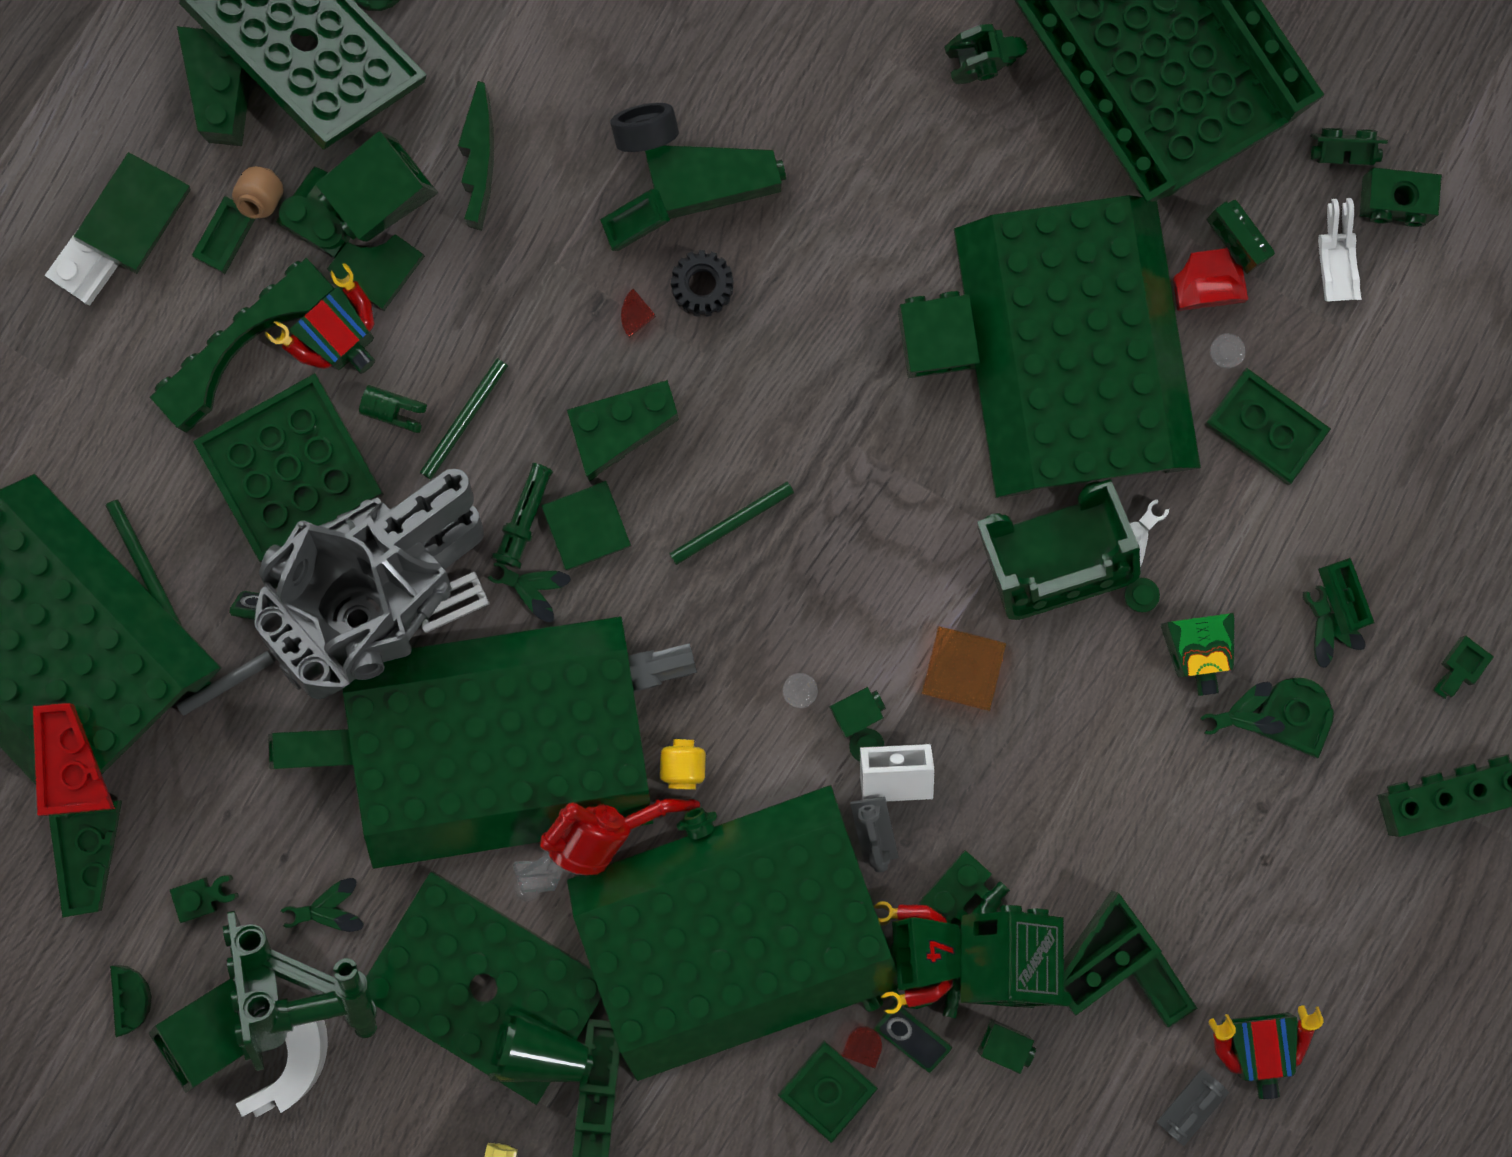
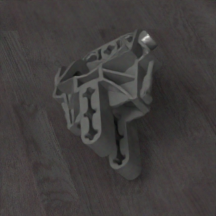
(362, 555)

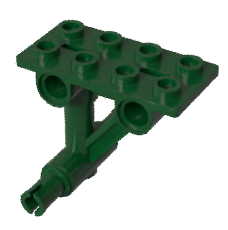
(256, 997)

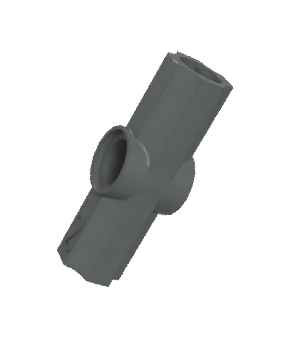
(652, 668)

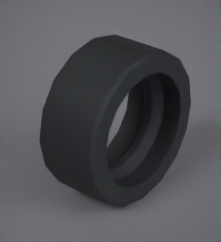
(644, 127)

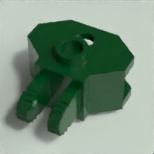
(983, 53)

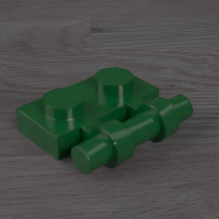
(959, 885)

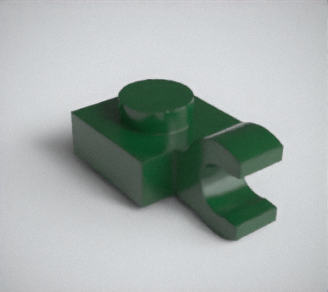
(1465, 663)

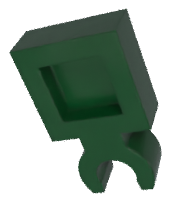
(198, 897)

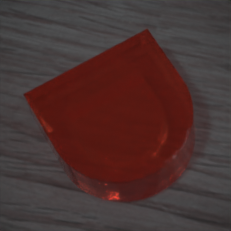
(863, 1046)

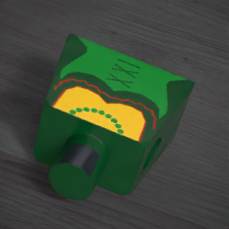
(1201, 648)

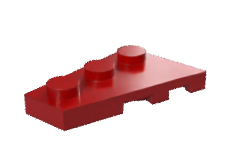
(65, 764)

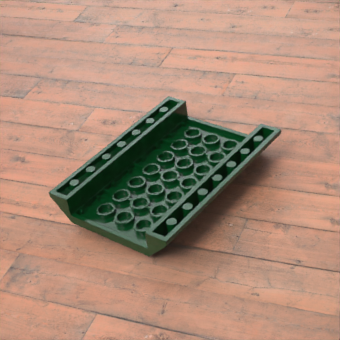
(1175, 80)
(1076, 344)
(81, 633)
(493, 739)
(732, 934)

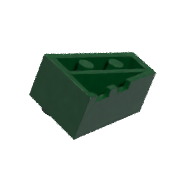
(1106, 953)

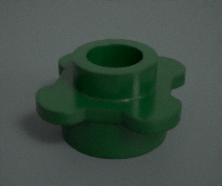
(697, 823)

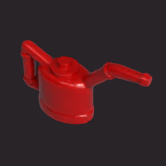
(589, 837)

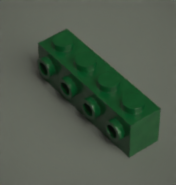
(1447, 798)

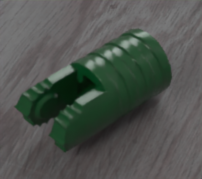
(386, 407)

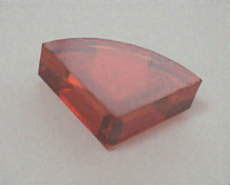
(635, 313)

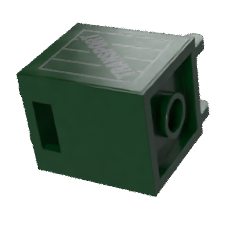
(1013, 958)

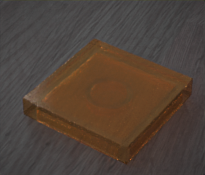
(963, 668)

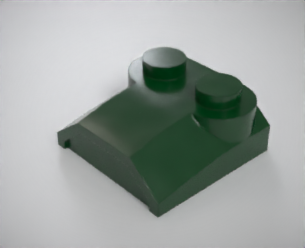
(310, 219)

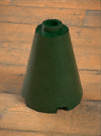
(537, 1053)

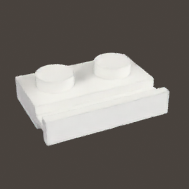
(81, 271)

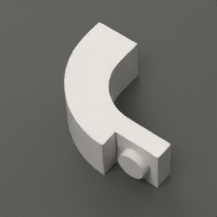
(305, 1061)

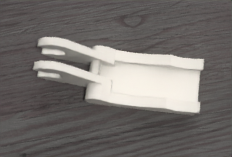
(1338, 255)

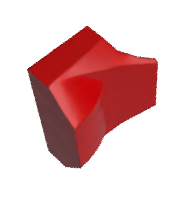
(1209, 281)

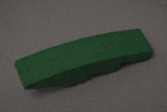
(478, 145)
(597, 1093)

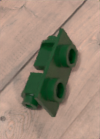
(1333, 144)

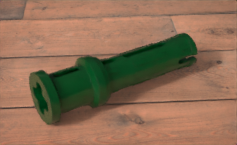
(518, 531)

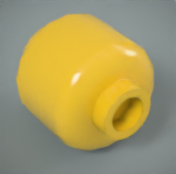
(682, 764)

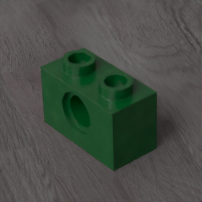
(1418, 189)

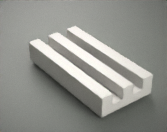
(477, 589)

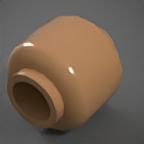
(257, 192)

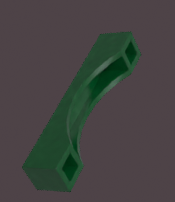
(192, 390)

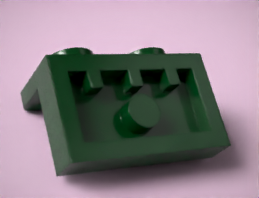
(1240, 235)

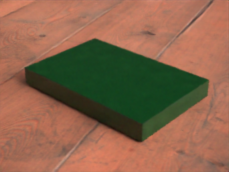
(132, 212)
(1267, 426)

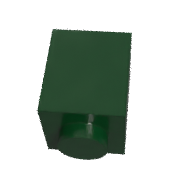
(858, 711)
(1007, 1047)

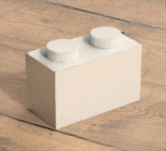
(897, 772)

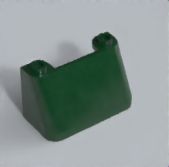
(1062, 553)

